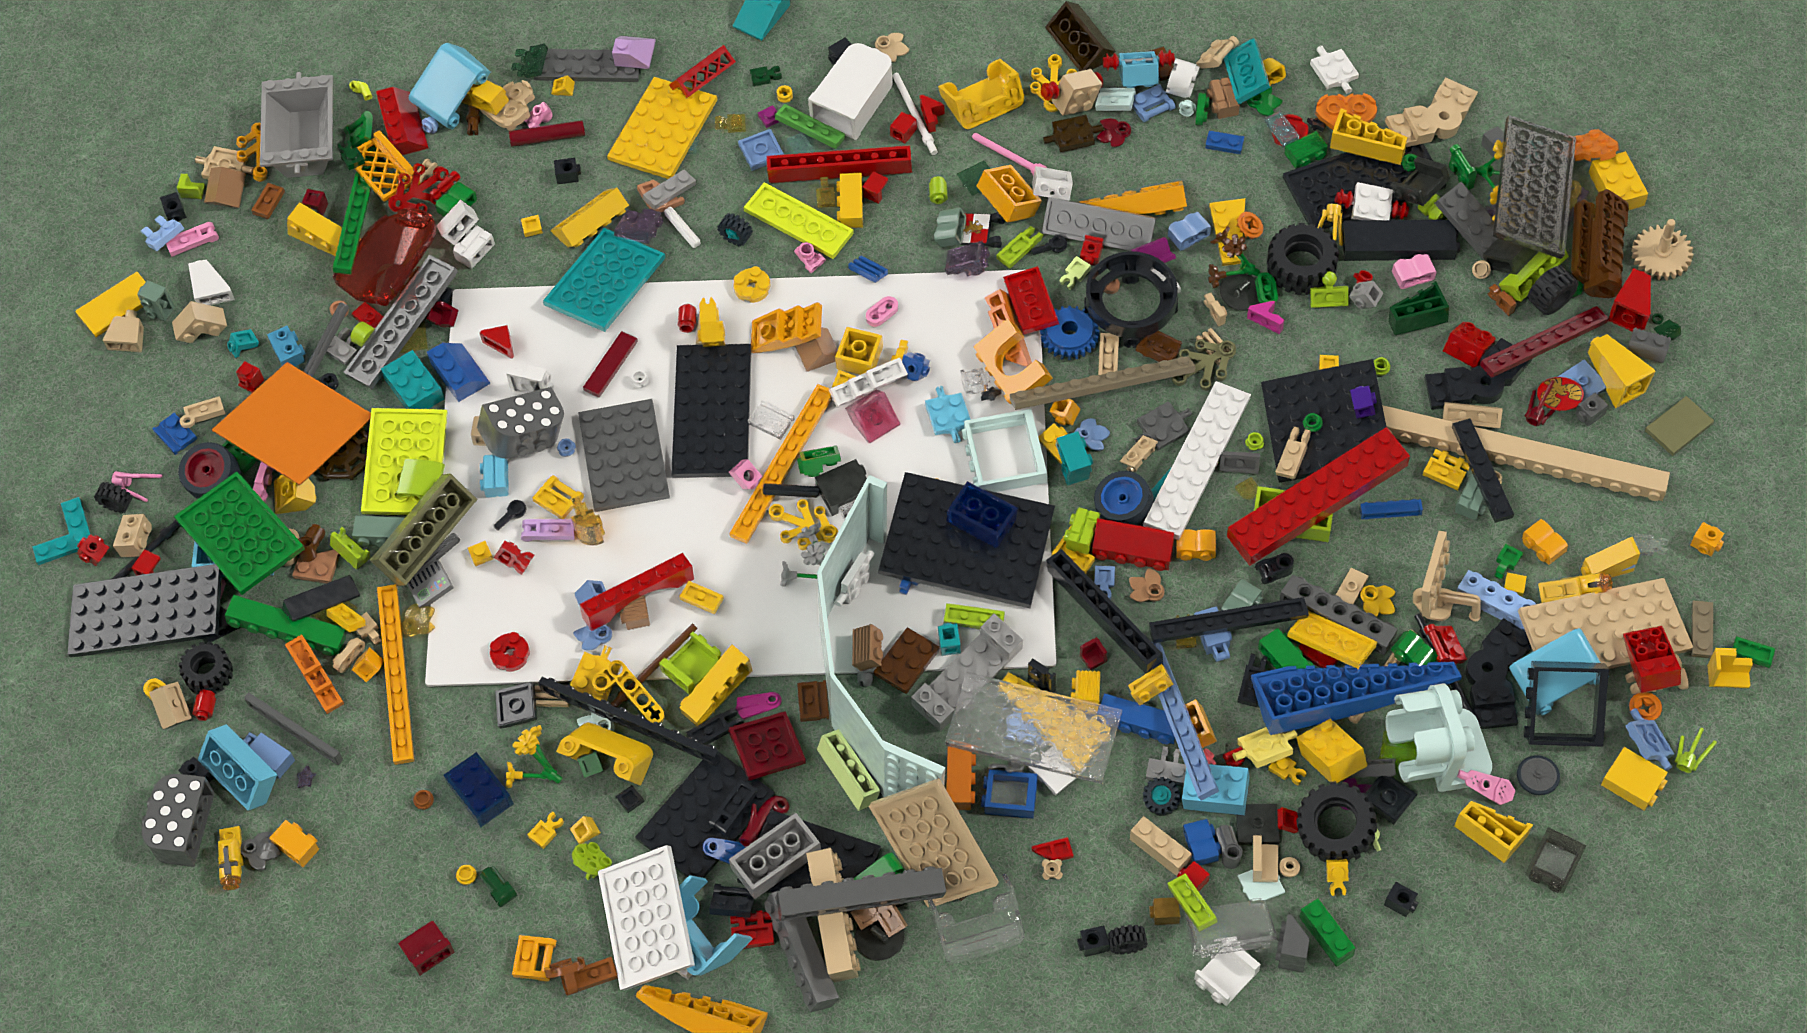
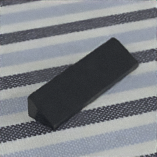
(320, 598)

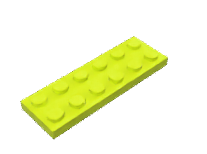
(798, 220)

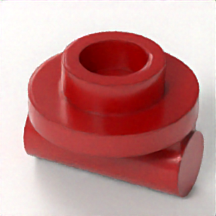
(1229, 760)

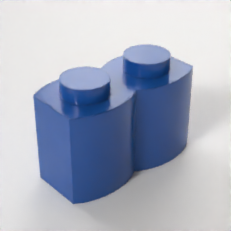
(1201, 842)

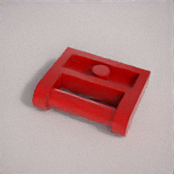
(1445, 643)

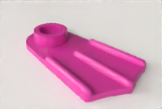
(756, 704)

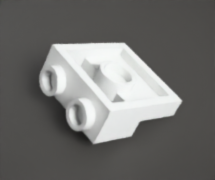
(527, 381)

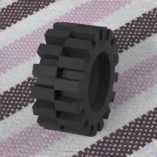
(113, 497)
(1127, 939)

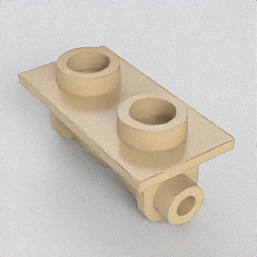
(1138, 452)

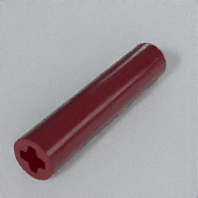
(547, 133)

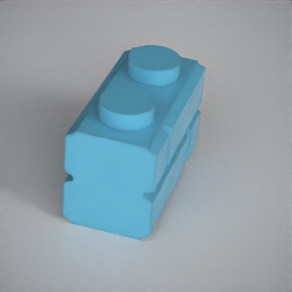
(494, 476)

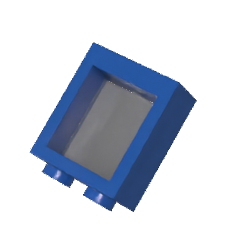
(1009, 795)

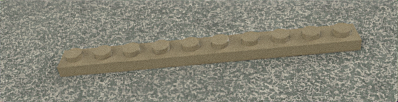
(1102, 382)

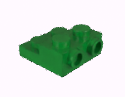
(811, 461)

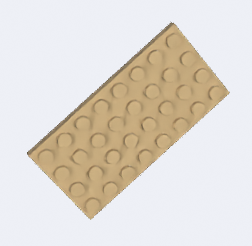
(1606, 618)

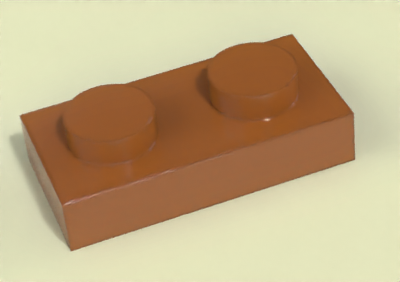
(268, 201)
(595, 974)

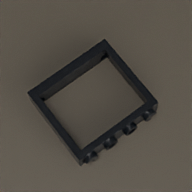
(1597, 737)

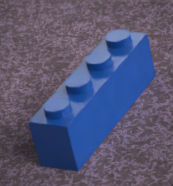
(1141, 719)

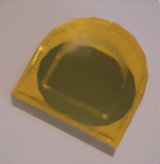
(1247, 488)

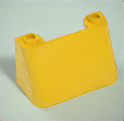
(986, 98)
(631, 755)

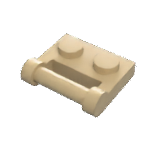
(1215, 54)

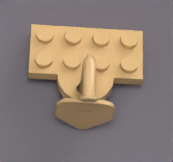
(1437, 602)

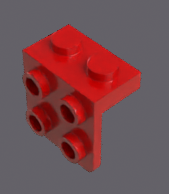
(1468, 343)

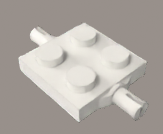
(1334, 69)
(855, 578)

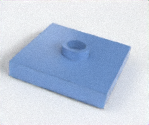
(758, 147)
(1586, 378)

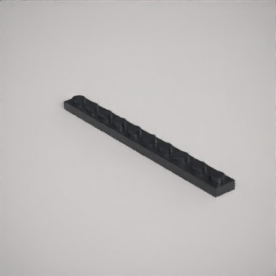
(623, 717)

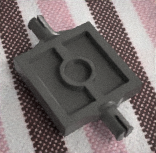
(1164, 425)

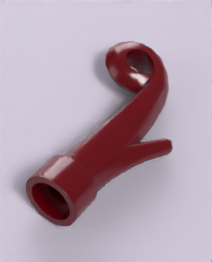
(758, 818)

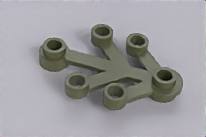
(1207, 361)

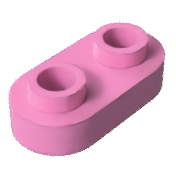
(881, 312)

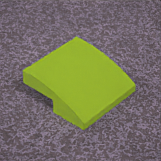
(418, 477)

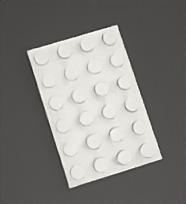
(645, 918)

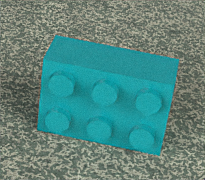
(412, 382)

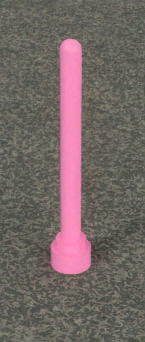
(1010, 155)

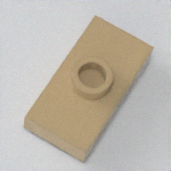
(1352, 586)

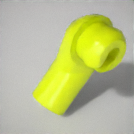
(362, 88)

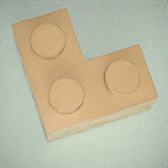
(198, 319)

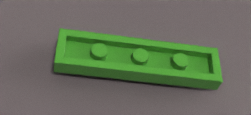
(810, 126)

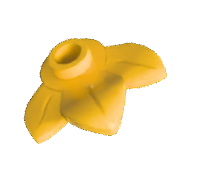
(1380, 602)

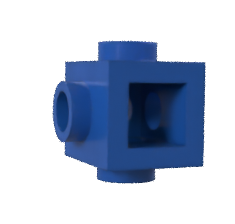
(916, 366)

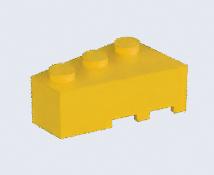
(1491, 830)

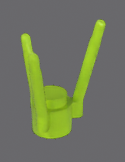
(1687, 762)

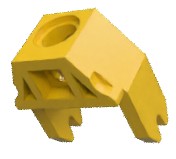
(712, 330)

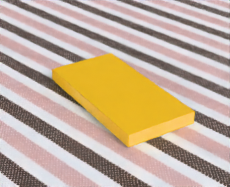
(114, 302)
(1332, 639)

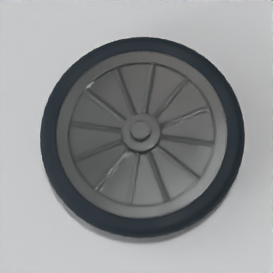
(1538, 775)

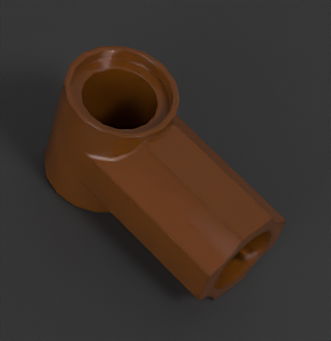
(311, 542)

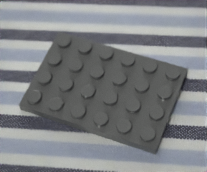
(623, 455)

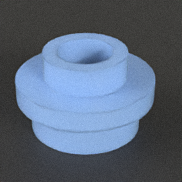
(430, 125)

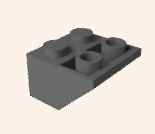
(1292, 946)

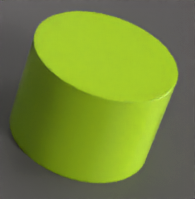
(361, 333)

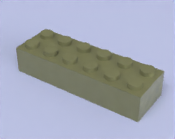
(423, 529)

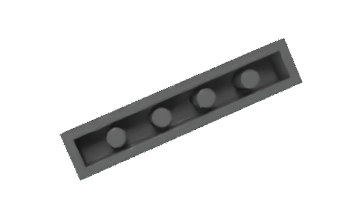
(1377, 768)

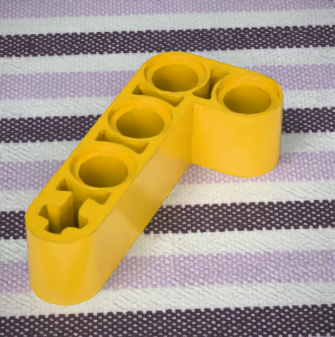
(632, 694)

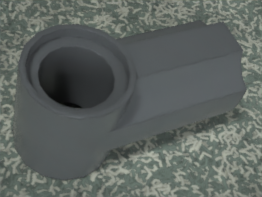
(1229, 845)

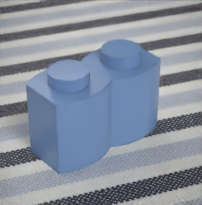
(1188, 231)

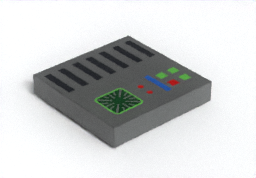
(430, 583)

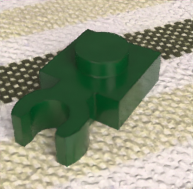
(762, 75)
(351, 156)

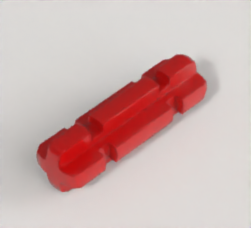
(445, 185)

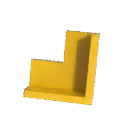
(1727, 670)

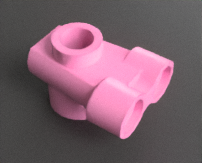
(539, 114)
(809, 257)

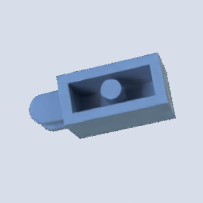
(1216, 642)
(270, 752)

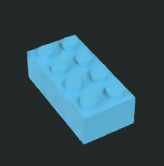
(237, 767)

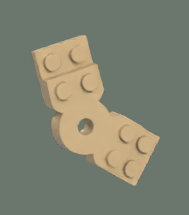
(1440, 118)

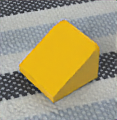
(563, 86)
(585, 829)

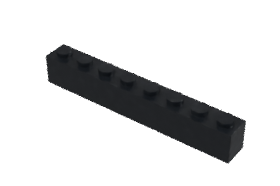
(1104, 611)

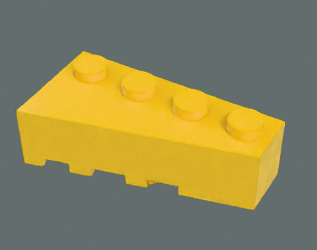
(486, 97)
(1367, 139)
(314, 229)

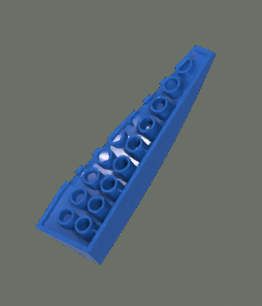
(1312, 695)

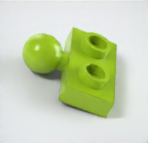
(1329, 295)

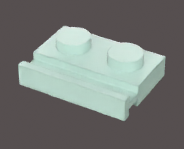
(1115, 99)

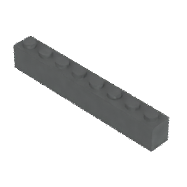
(860, 894)

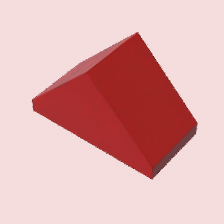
(498, 339)

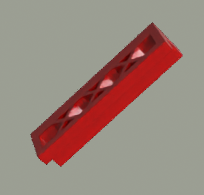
(686, 77)

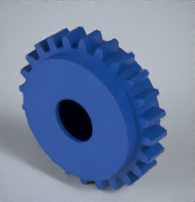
(1075, 344)

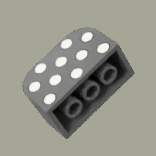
(521, 423)
(177, 818)

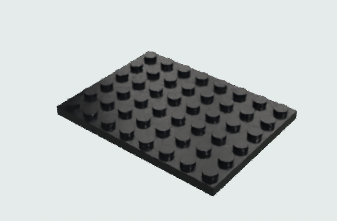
(940, 555)

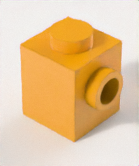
(1065, 411)

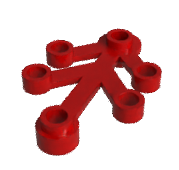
(415, 188)

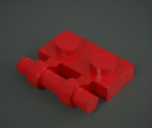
(760, 933)

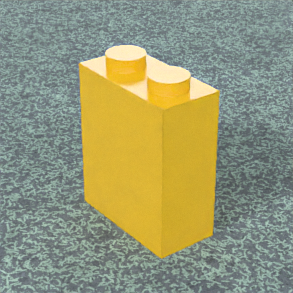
(1635, 779)

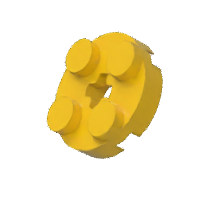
(748, 276)

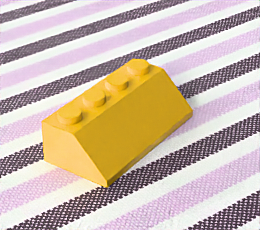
(590, 217)

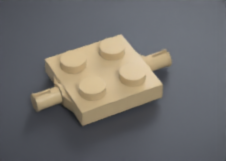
(222, 158)

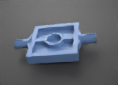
(1649, 739)

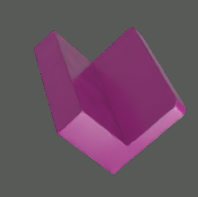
(1158, 249)

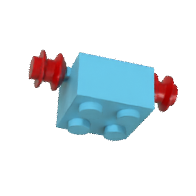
(1139, 67)

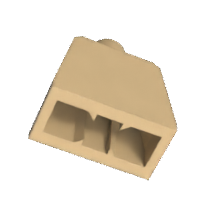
(125, 333)

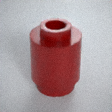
(687, 318)
(204, 705)

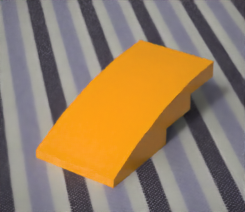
(786, 328)

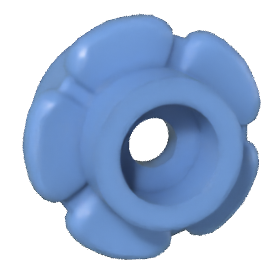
(564, 443)

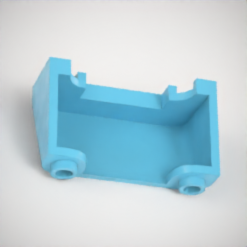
(447, 83)
(1551, 684)

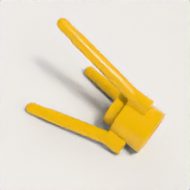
(1333, 215)

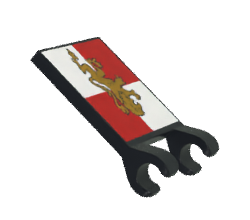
(979, 227)

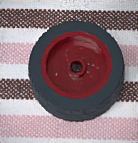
(206, 467)

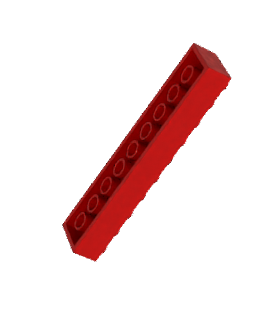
(1318, 496)

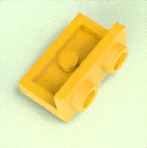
(1048, 440)
(1150, 684)

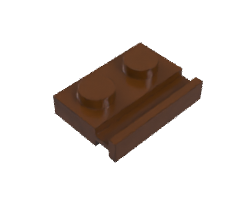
(813, 701)

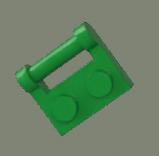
(358, 133)
(1462, 168)

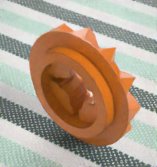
(1255, 225)
(1648, 700)

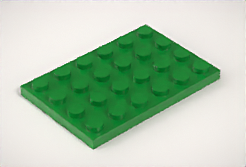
(239, 533)

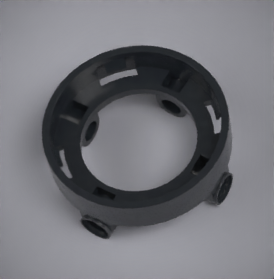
(1130, 267)

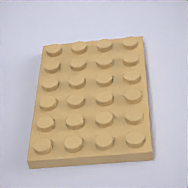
(931, 832)

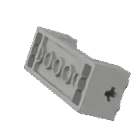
(984, 657)

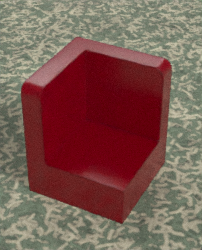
(315, 200)
(442, 314)
(1093, 653)

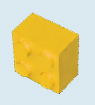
(858, 351)

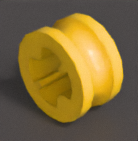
(784, 99)

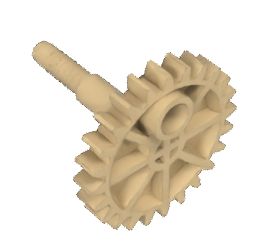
(1658, 256)

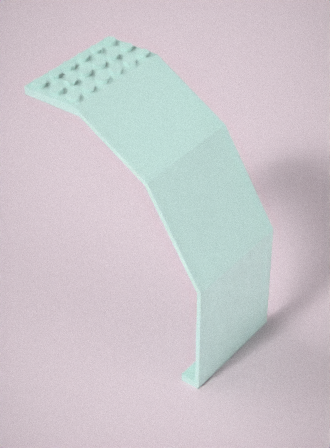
(887, 764)

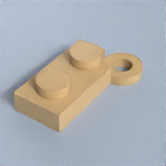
(202, 411)

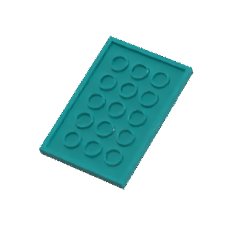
(604, 280)

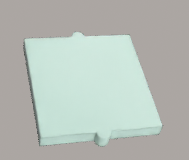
(1261, 890)

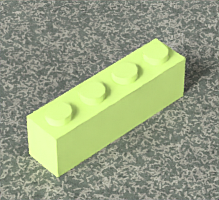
(848, 769)

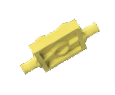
(1265, 748)

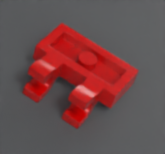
(512, 557)

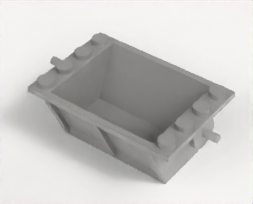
(297, 125)

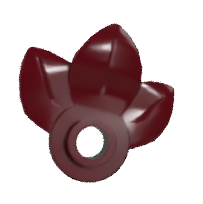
(1112, 132)

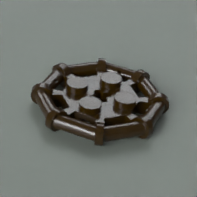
(347, 458)

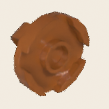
(566, 970)

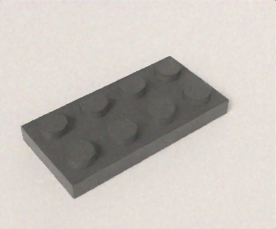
(1468, 217)

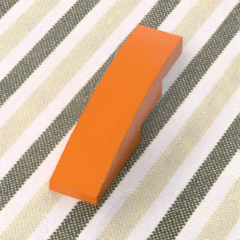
(314, 674)

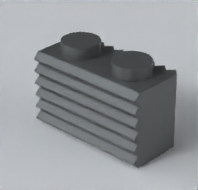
(1649, 345)

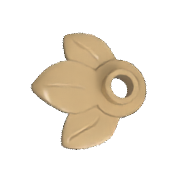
(893, 45)

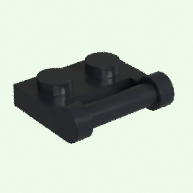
(731, 905)

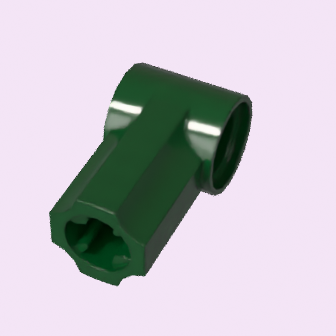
(499, 888)

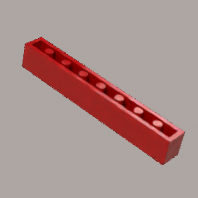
(833, 163)

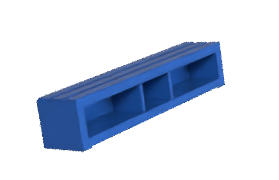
(1391, 509)

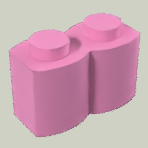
(1413, 271)

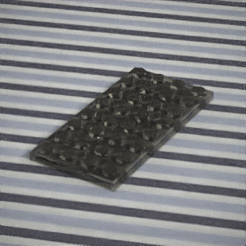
(1534, 187)

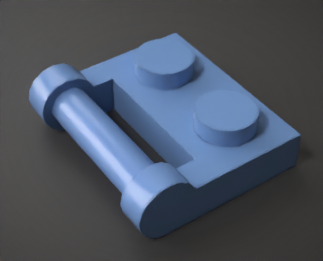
(1149, 99)

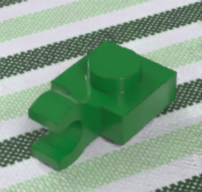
(1507, 559)

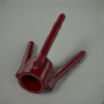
(1535, 416)

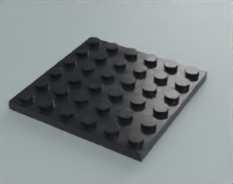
(1329, 396)

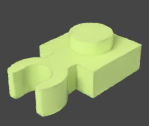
(1075, 271)

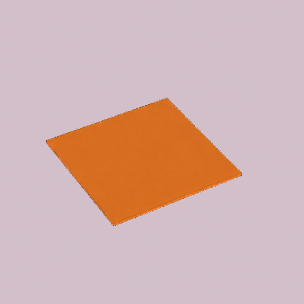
(293, 423)

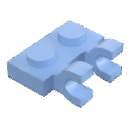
(167, 231)

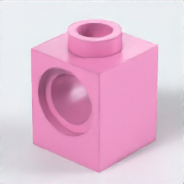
(738, 474)

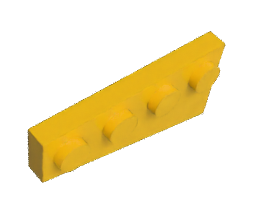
(1223, 215)

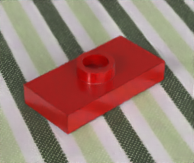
(367, 314)

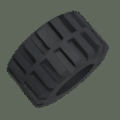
(1552, 290)
(202, 655)

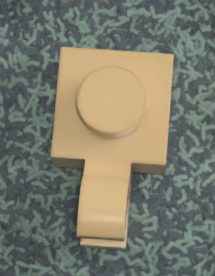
(369, 630)

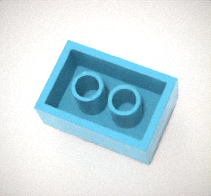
(1232, 793)

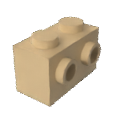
(132, 535)

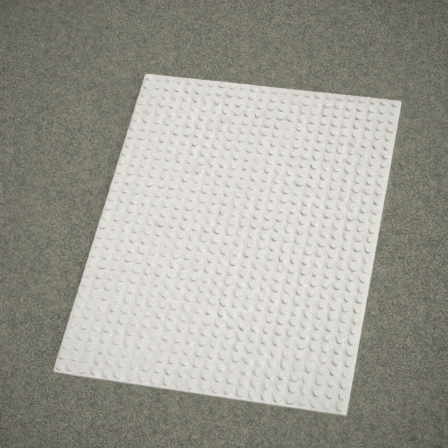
(761, 618)

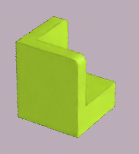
(190, 189)

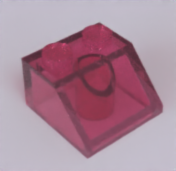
(873, 415)

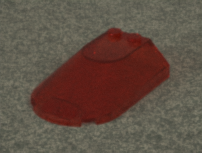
(388, 256)

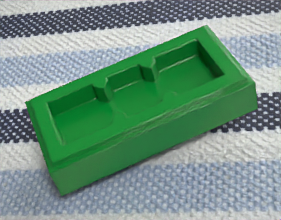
(244, 459)
(1759, 653)

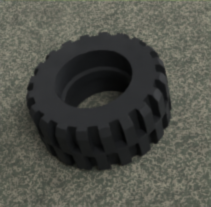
(1306, 239)
(1336, 796)

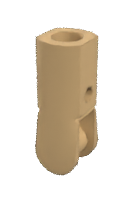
(431, 166)

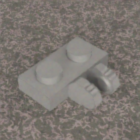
(342, 350)
(1166, 769)

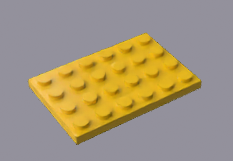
(661, 129)

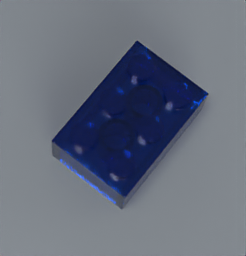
(982, 514)
(478, 789)

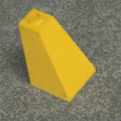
(1620, 370)

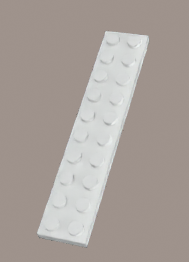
(1197, 459)

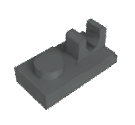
(1240, 462)

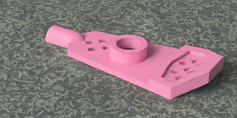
(1495, 787)

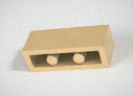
(1160, 846)

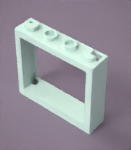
(997, 422)

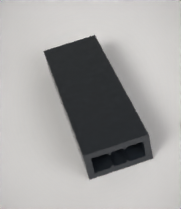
(1399, 240)

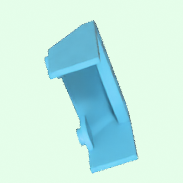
(704, 954)

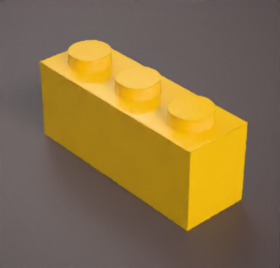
(850, 200)

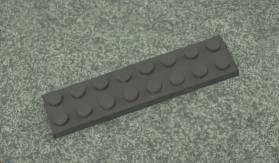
(401, 321)

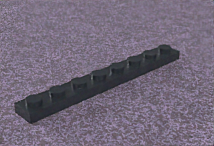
(1228, 620)

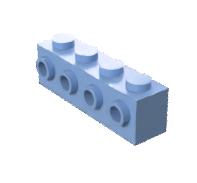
(1494, 598)

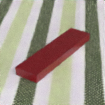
(610, 364)

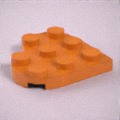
(1361, 105)
(1595, 145)

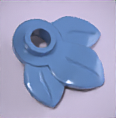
(1093, 433)
(592, 639)

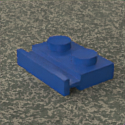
(174, 434)

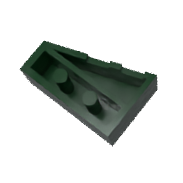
(1420, 311)

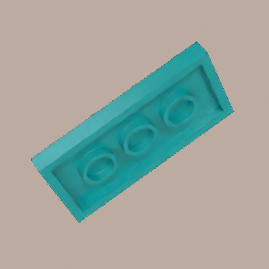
(1246, 71)

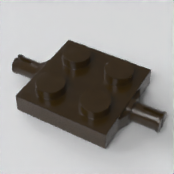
(1073, 133)

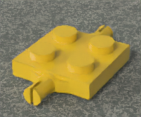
(588, 668)

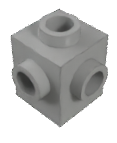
(1366, 294)

